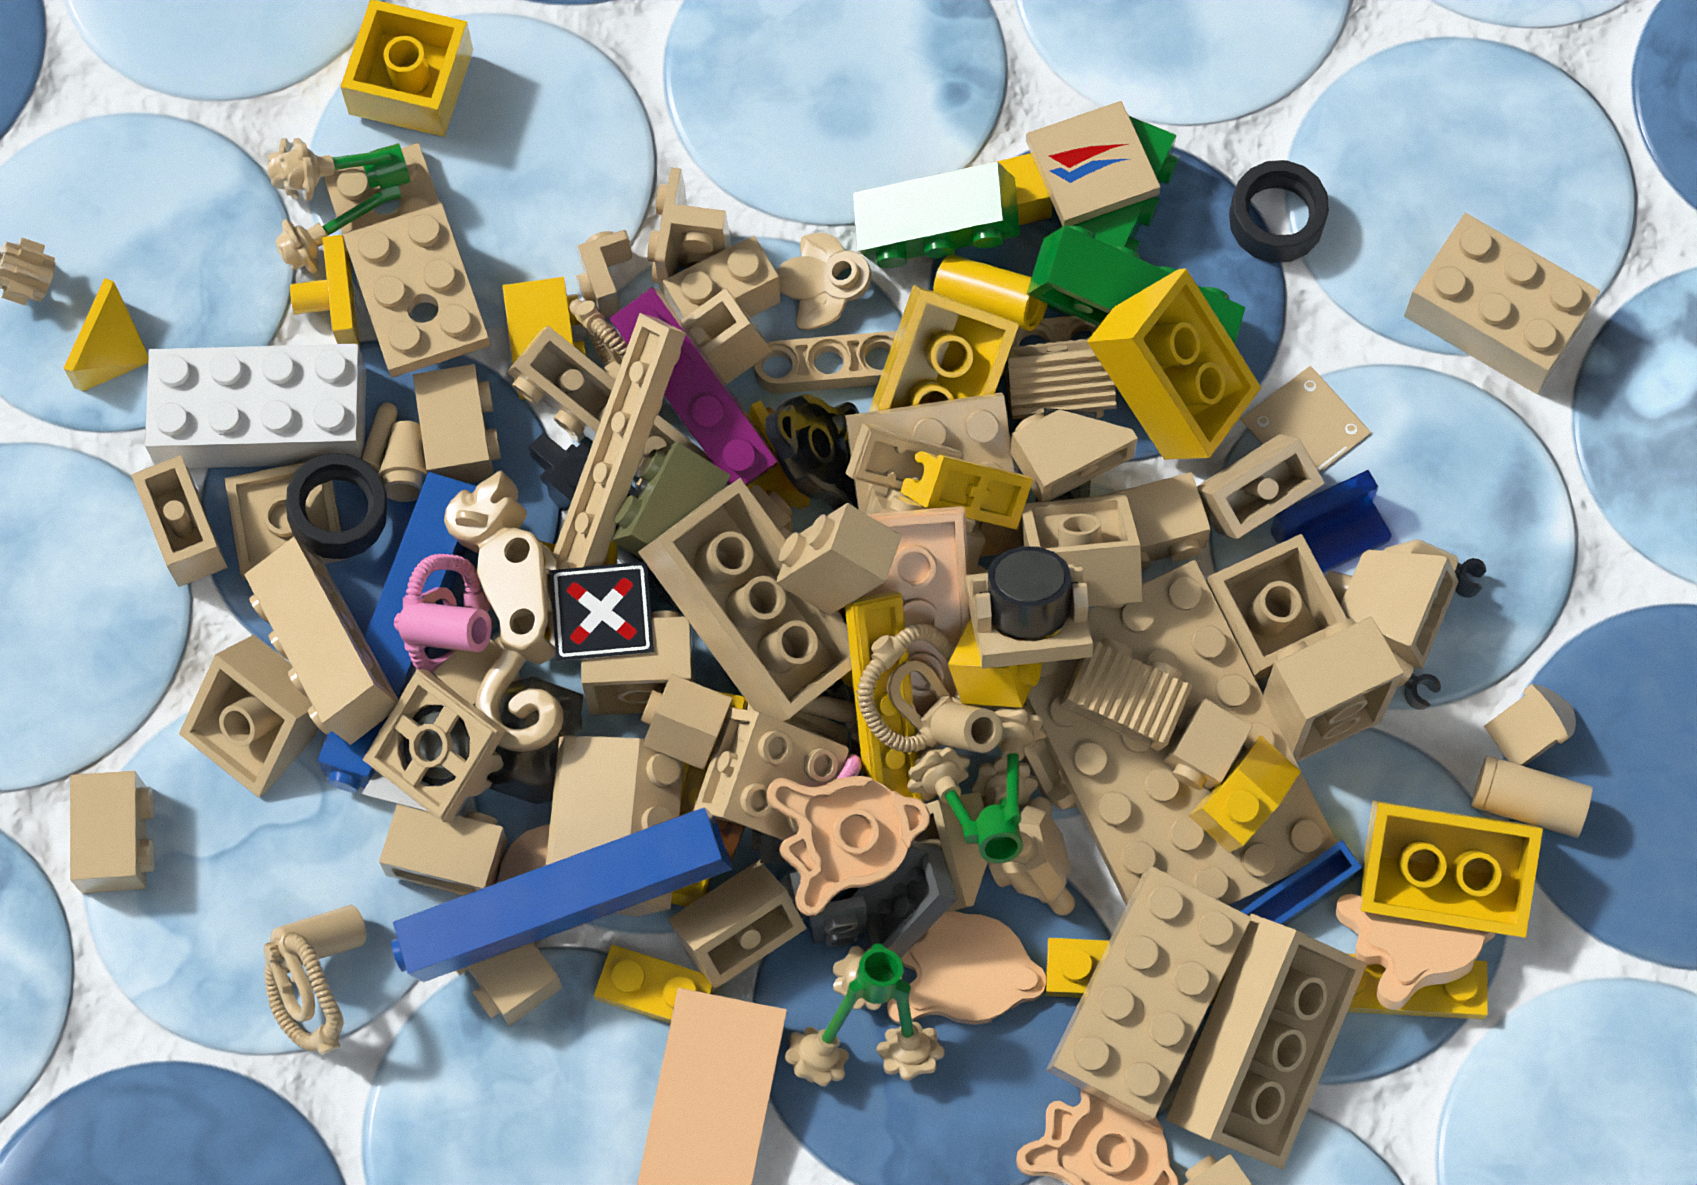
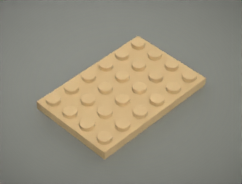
(1127, 790)

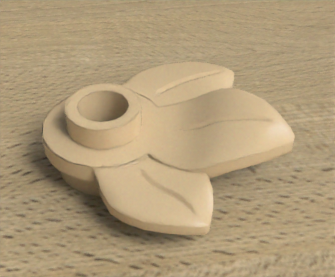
(815, 282)

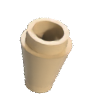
(404, 463)

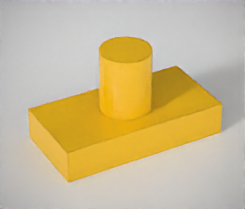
(331, 294)

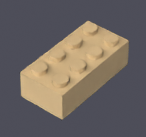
(723, 578)
(1148, 994)

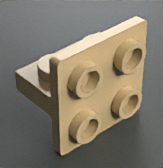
(685, 231)

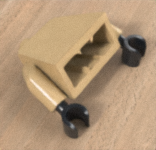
(1408, 597)

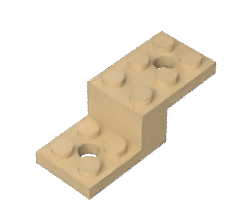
(408, 262)

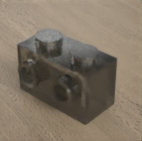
(532, 773)

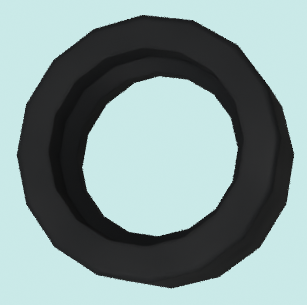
(1289, 177)
(336, 468)

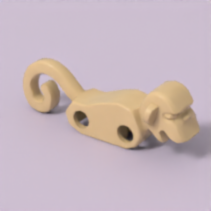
(520, 596)

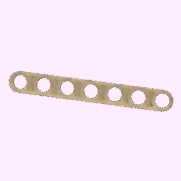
(854, 349)

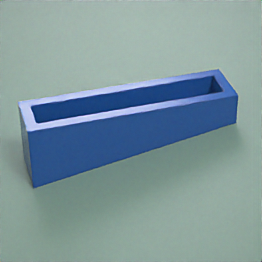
(1307, 886)

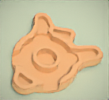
(846, 834)
(1410, 950)
(969, 971)
(1098, 1147)

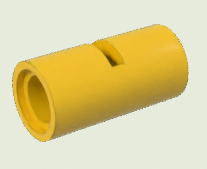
(990, 290)

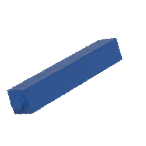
(423, 537)
(560, 896)

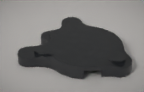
(814, 448)

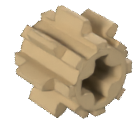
(25, 271)

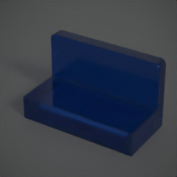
(1336, 522)

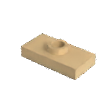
(889, 457)

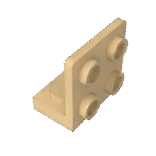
(751, 756)

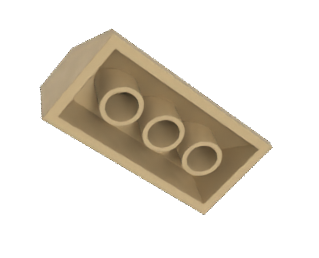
(1266, 1041)

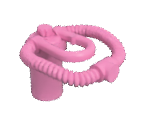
(446, 625)

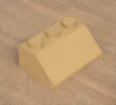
(608, 792)

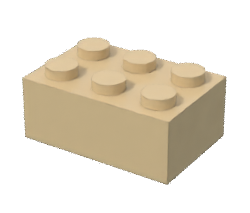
(1501, 303)
(1332, 686)

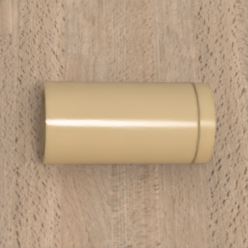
(1532, 796)

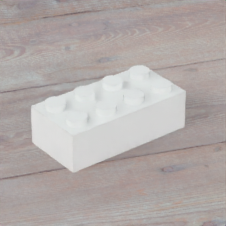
(255, 404)

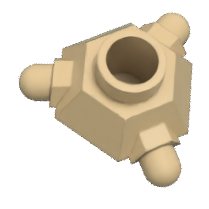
(1042, 864)

